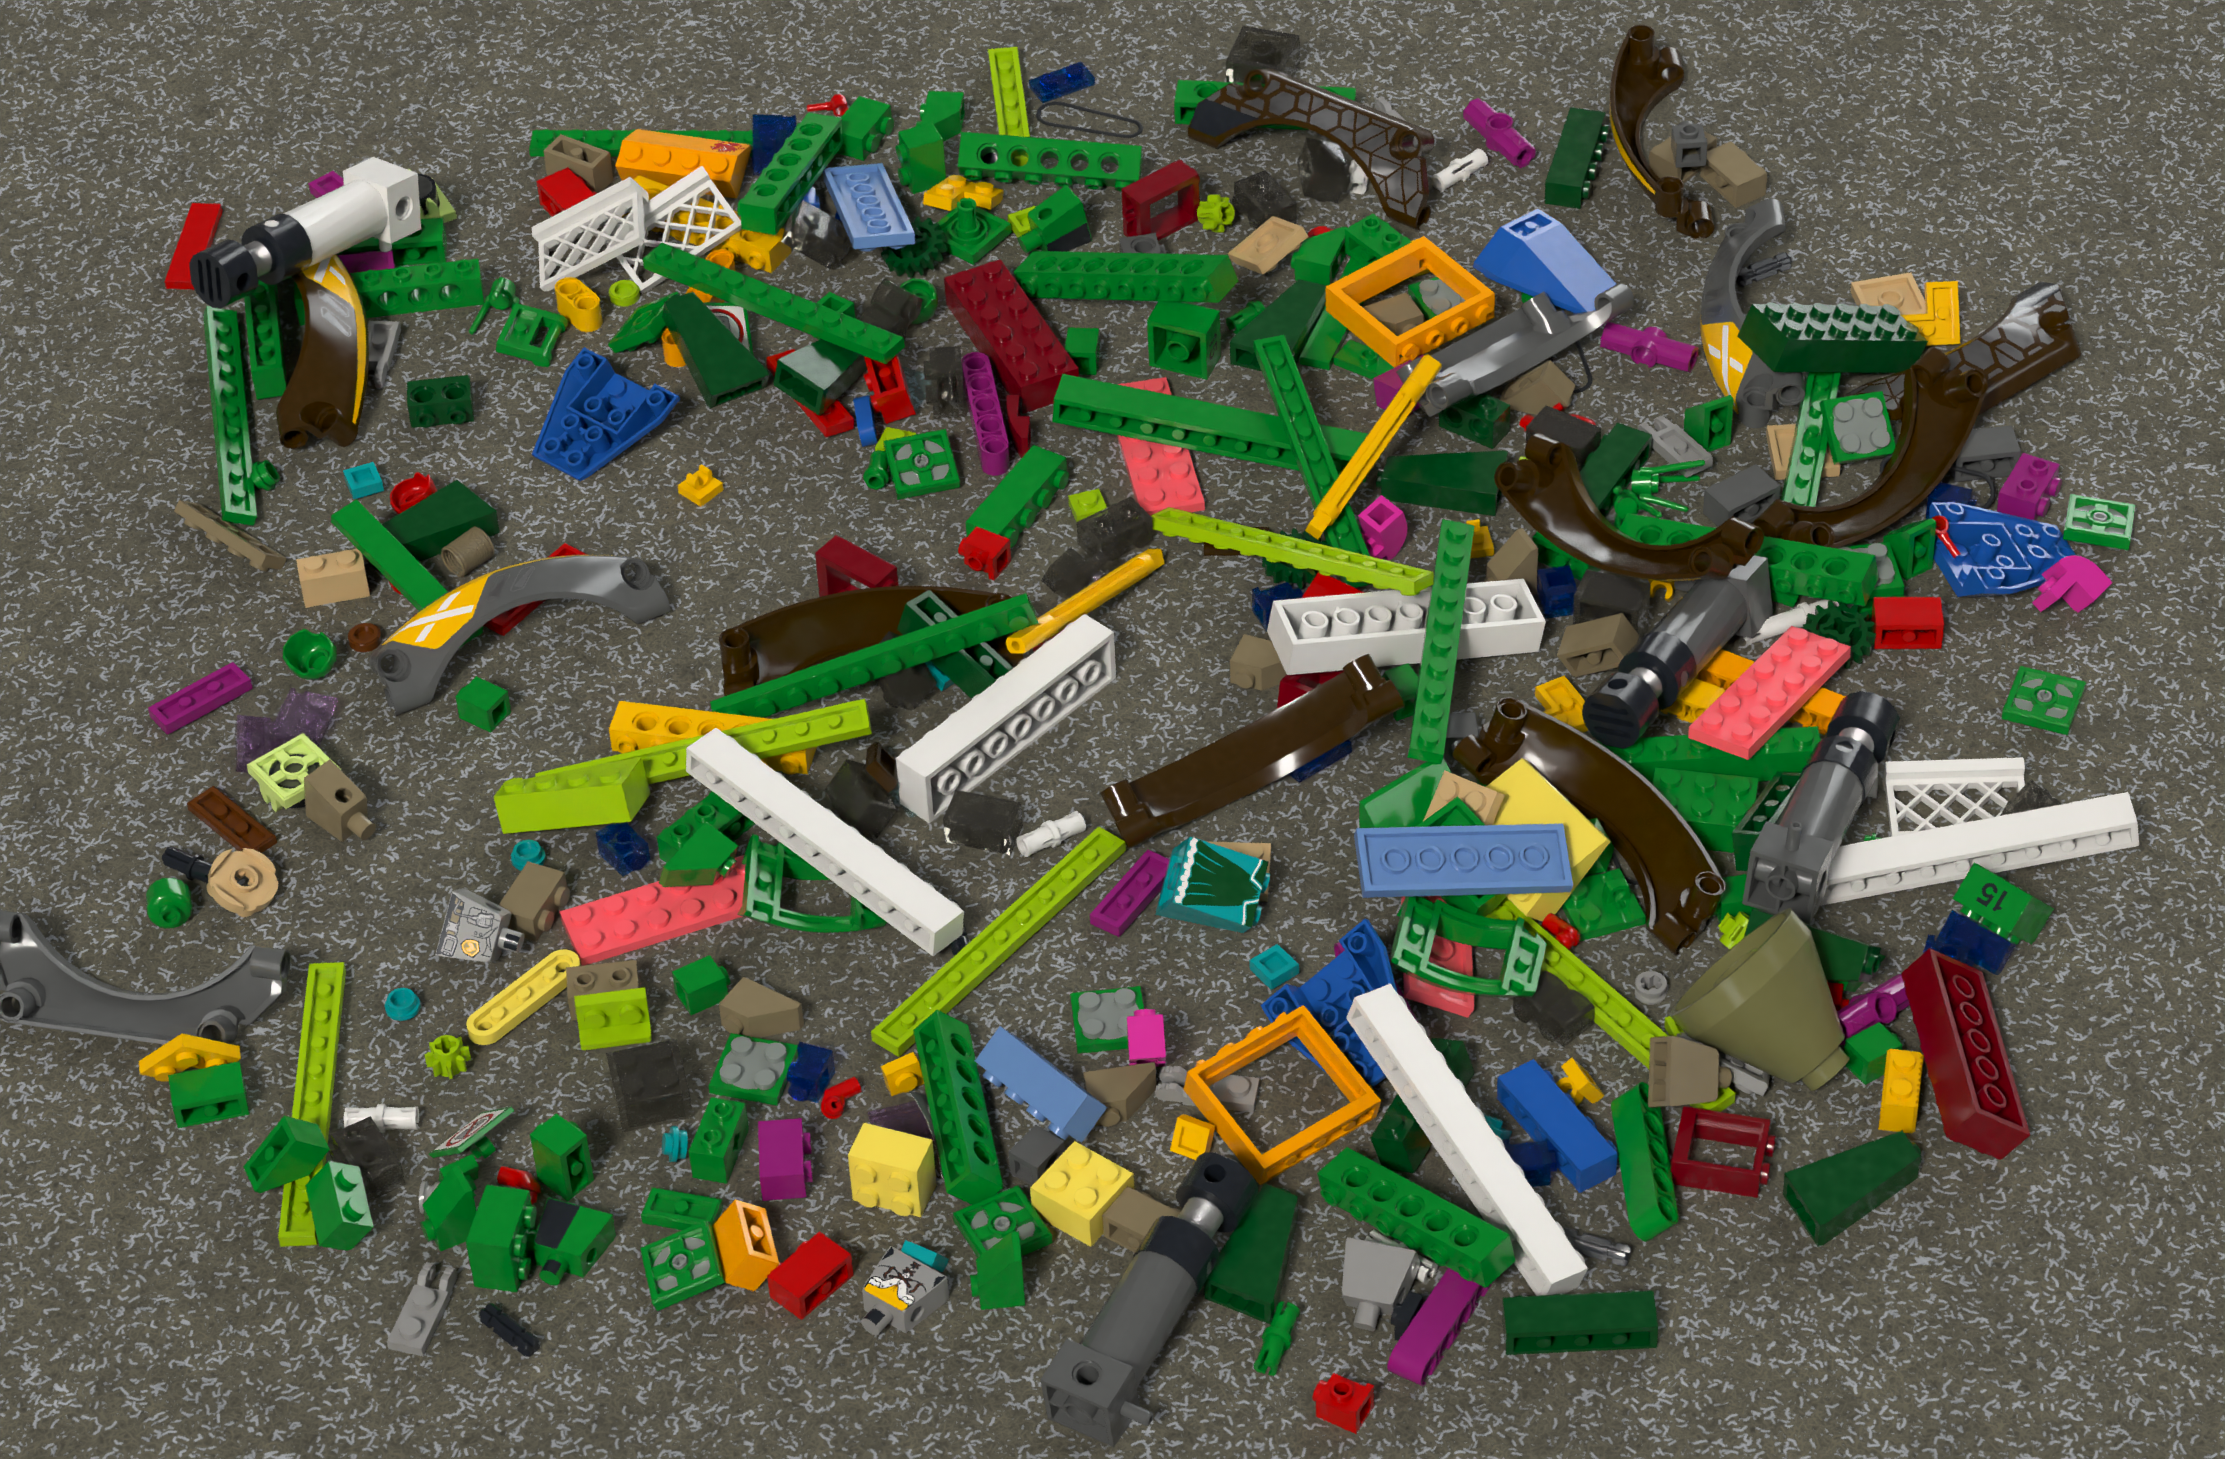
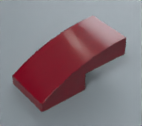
(1018, 426)

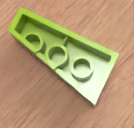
(573, 797)

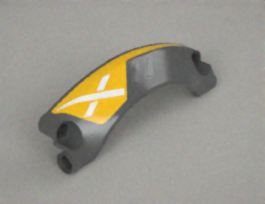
(1730, 361)
(437, 631)

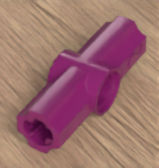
(1499, 132)
(1649, 346)
(1873, 1007)

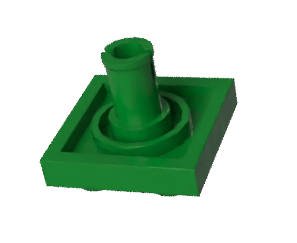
(972, 231)

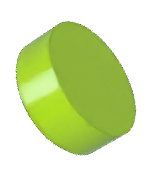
(624, 293)

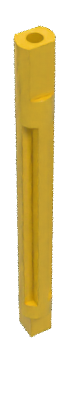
(1373, 445)
(1086, 601)

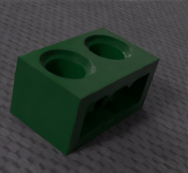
(440, 401)
(1478, 419)

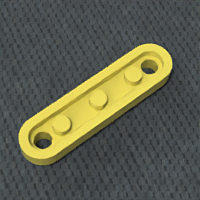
(521, 998)

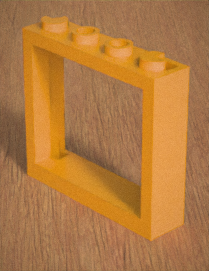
(1347, 293)
(1258, 1042)

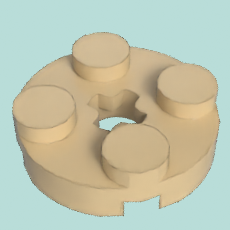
(238, 898)

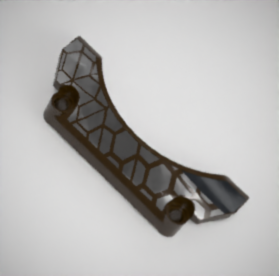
(1371, 137)
(2011, 353)

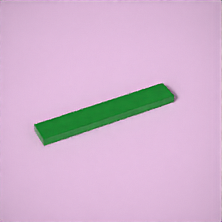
(1327, 335)
(389, 556)

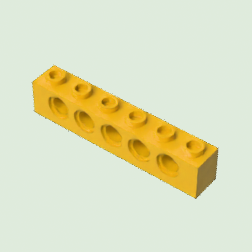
(749, 247)
(649, 725)

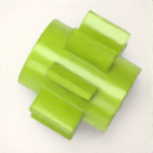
(1215, 213)
(1733, 928)
(447, 1056)

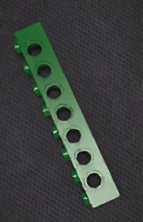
(1126, 276)
(1792, 565)

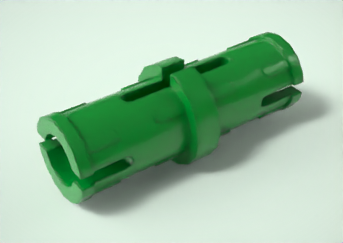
(1276, 1338)

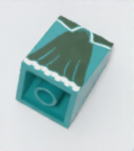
(1213, 886)

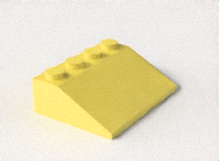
(1536, 801)

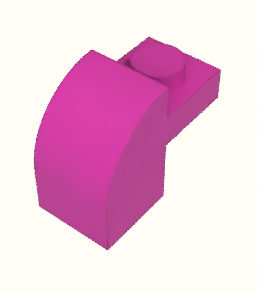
(1383, 528)
(2074, 580)

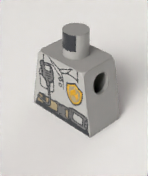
(476, 929)

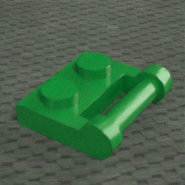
(522, 330)

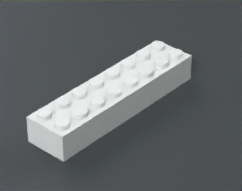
(1390, 626)
(1006, 717)

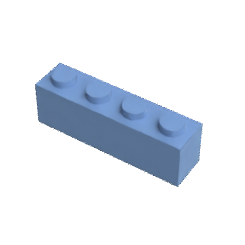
(1040, 1084)

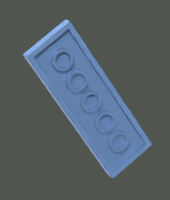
(869, 207)
(1463, 860)

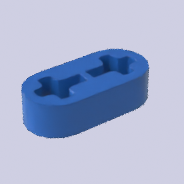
(865, 421)

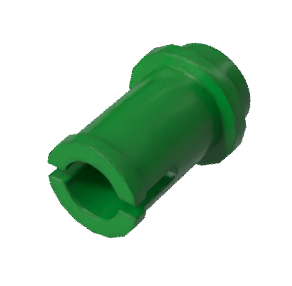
(1244, 316)
(876, 474)

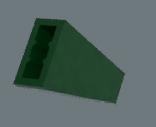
(1290, 315)
(711, 351)
(818, 374)
(1444, 480)
(442, 519)
(1840, 956)
(1850, 1184)
(1256, 1256)

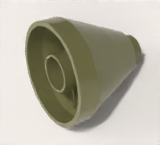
(1768, 1005)

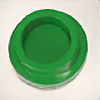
(264, 475)

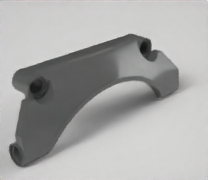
(1512, 347)
(67, 999)

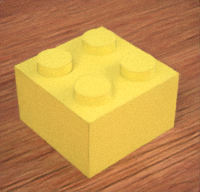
(892, 1170)
(1079, 1192)

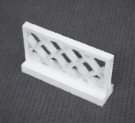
(668, 203)
(583, 221)
(1948, 776)

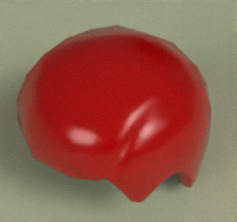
(411, 492)

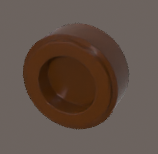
(364, 637)

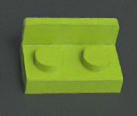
(613, 1018)

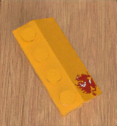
(673, 156)

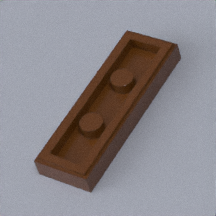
(231, 821)

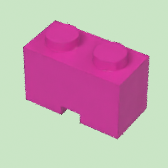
(1146, 1038)

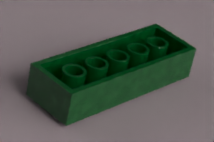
(1831, 338)

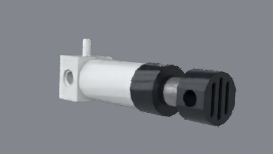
(374, 202)

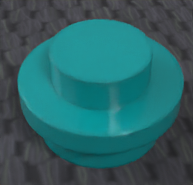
(527, 851)
(402, 1004)
(675, 1144)

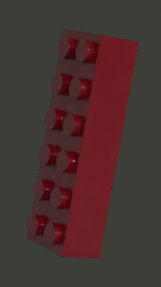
(1009, 332)
(1965, 1054)

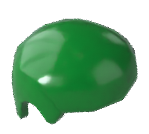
(929, 295)
(309, 650)

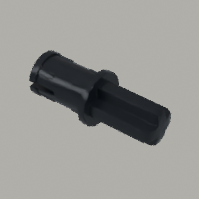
(193, 866)

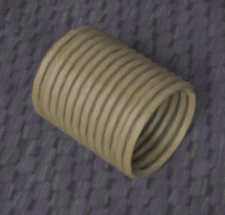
(468, 551)

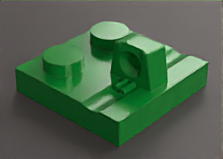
(642, 326)
(1603, 905)

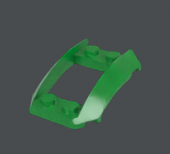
(763, 886)
(1423, 920)

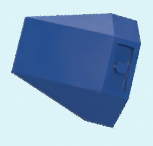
(1542, 256)
(597, 416)
(1996, 550)
(1331, 992)

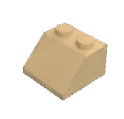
(333, 577)

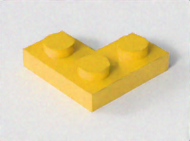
(955, 187)
(1941, 320)
(1562, 702)
(187, 1052)

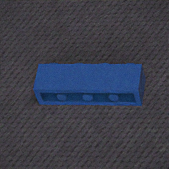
(1553, 1117)

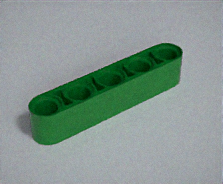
(1644, 1163)

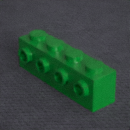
(711, 810)

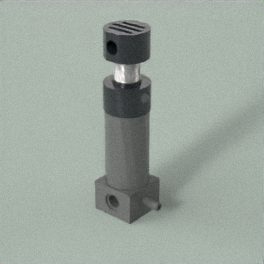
(1677, 650)
(1795, 854)
(1096, 1381)

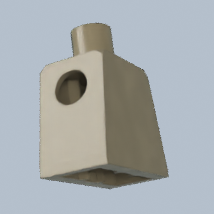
(337, 803)
(1684, 1072)

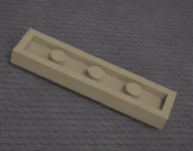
(222, 532)

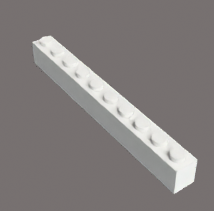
(825, 841)
(1993, 843)
(1466, 1141)

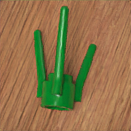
(500, 297)
(1647, 482)
(1626, 502)

